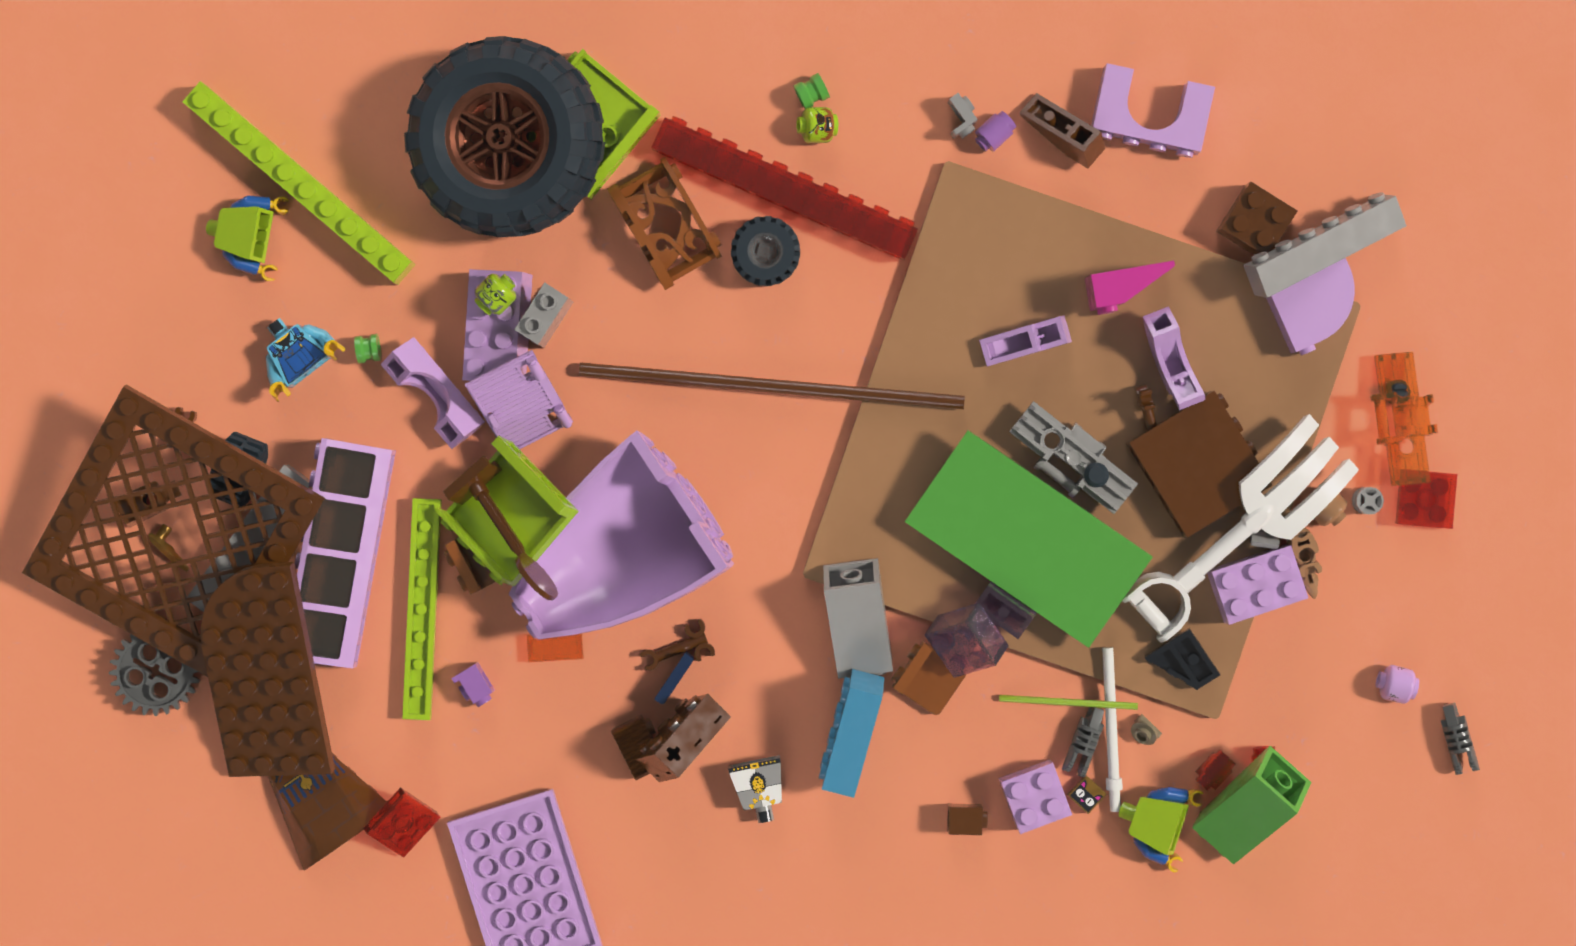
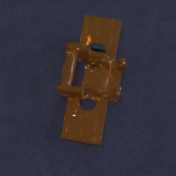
(1410, 415)

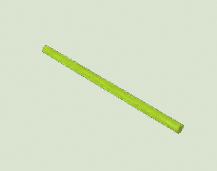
(1068, 702)

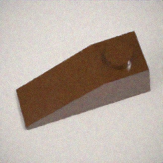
(1064, 130)

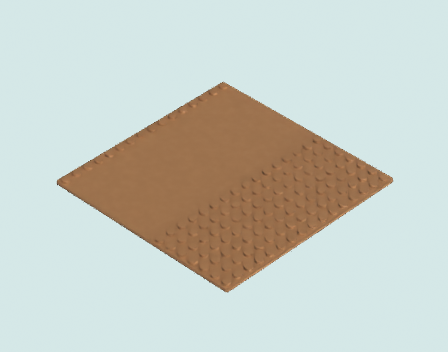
(1015, 258)

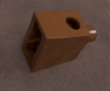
(162, 498)

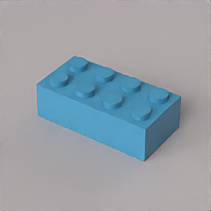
(851, 732)

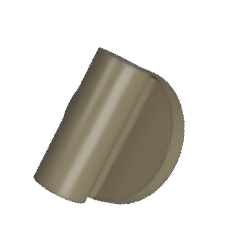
(1144, 731)

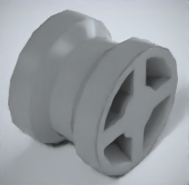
(1375, 501)

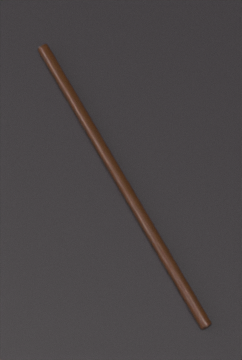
(771, 385)

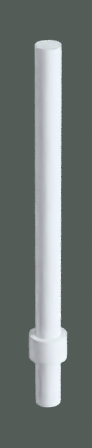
(1113, 782)

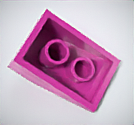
(1116, 287)

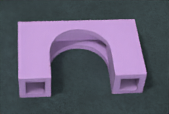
(1114, 119)

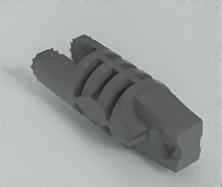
(1458, 738)
(1085, 741)

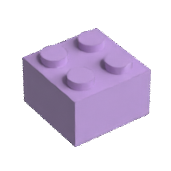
(1035, 796)

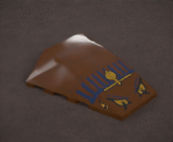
(325, 809)

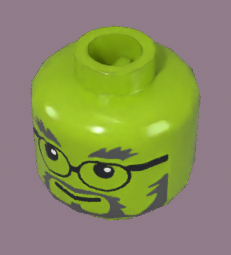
(495, 294)

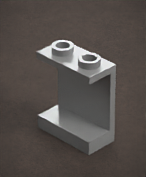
(544, 315)

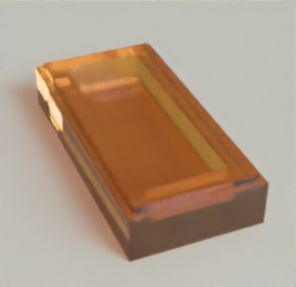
(555, 648)

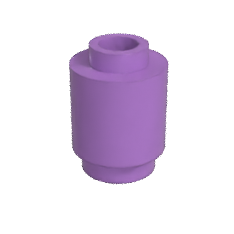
(995, 131)

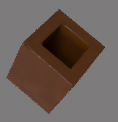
(966, 819)

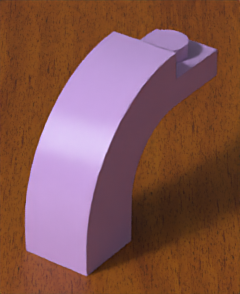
(1170, 358)

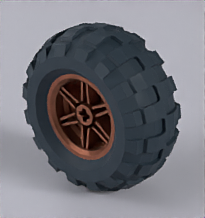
(554, 105)

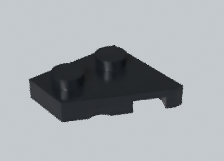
(1185, 660)

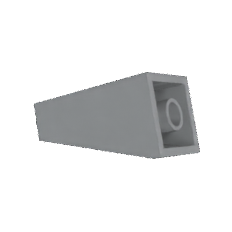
(857, 617)

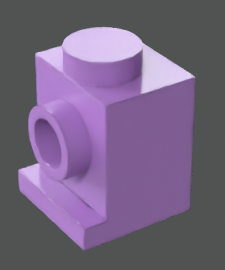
(475, 685)

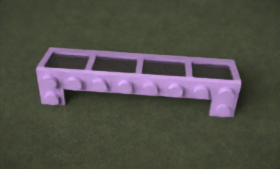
(342, 546)

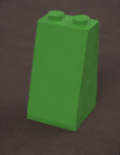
(1253, 805)

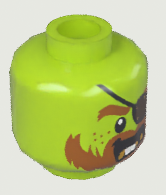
(817, 125)

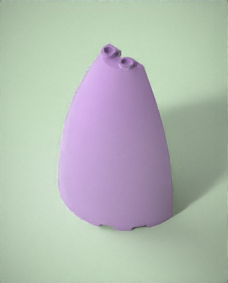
(629, 549)

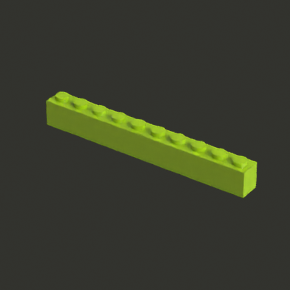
(299, 183)

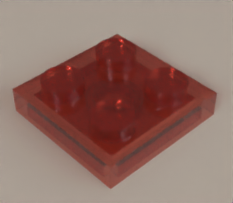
(1428, 503)
(402, 822)

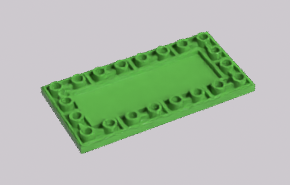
(1028, 538)

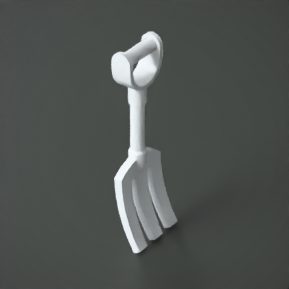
(1261, 513)

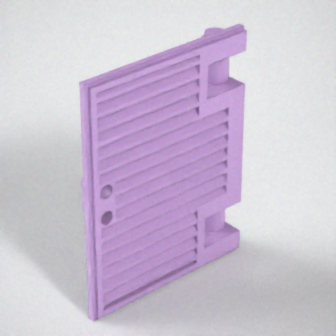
(519, 401)

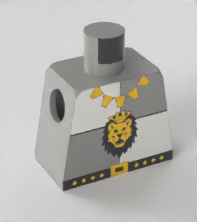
(758, 785)

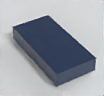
(674, 678)

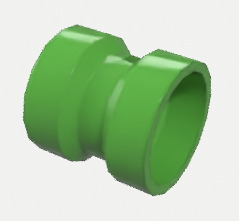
(811, 91)

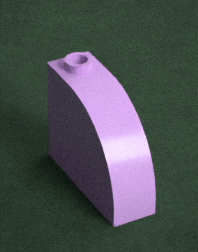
(1314, 307)

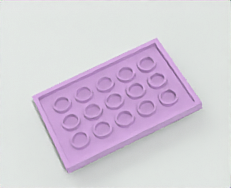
(524, 875)

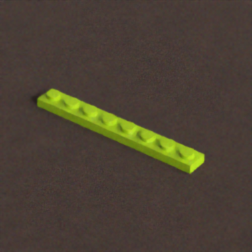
(421, 609)

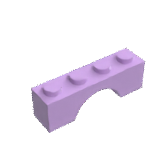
(414, 367)

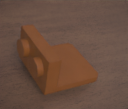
(472, 575)
(926, 679)

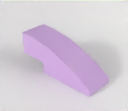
(1025, 340)

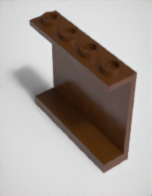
(1196, 462)

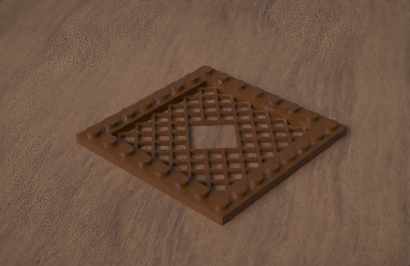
(232, 463)

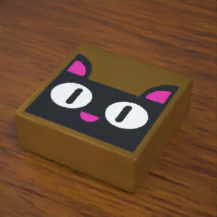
(1086, 794)

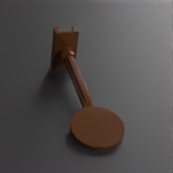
(473, 484)

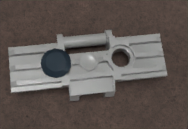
(1080, 451)

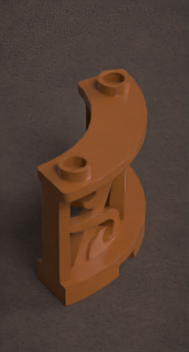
(662, 260)

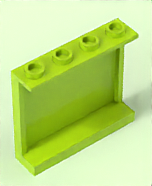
(619, 107)
(527, 502)

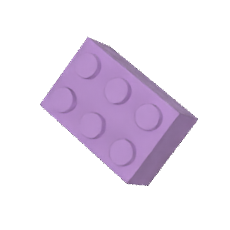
(1257, 584)

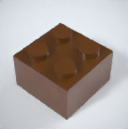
(1256, 220)

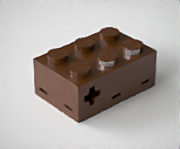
(682, 737)

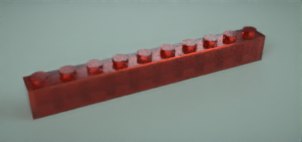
(784, 188)

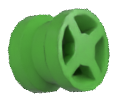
(367, 348)

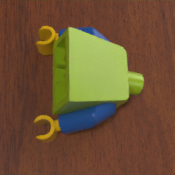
(245, 231)
(1158, 822)

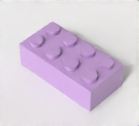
(492, 338)

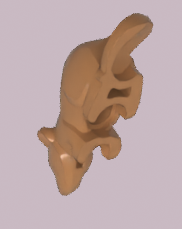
(1304, 549)

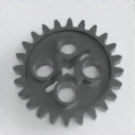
(143, 693)

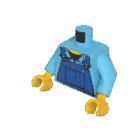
(296, 354)

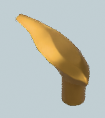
(166, 549)

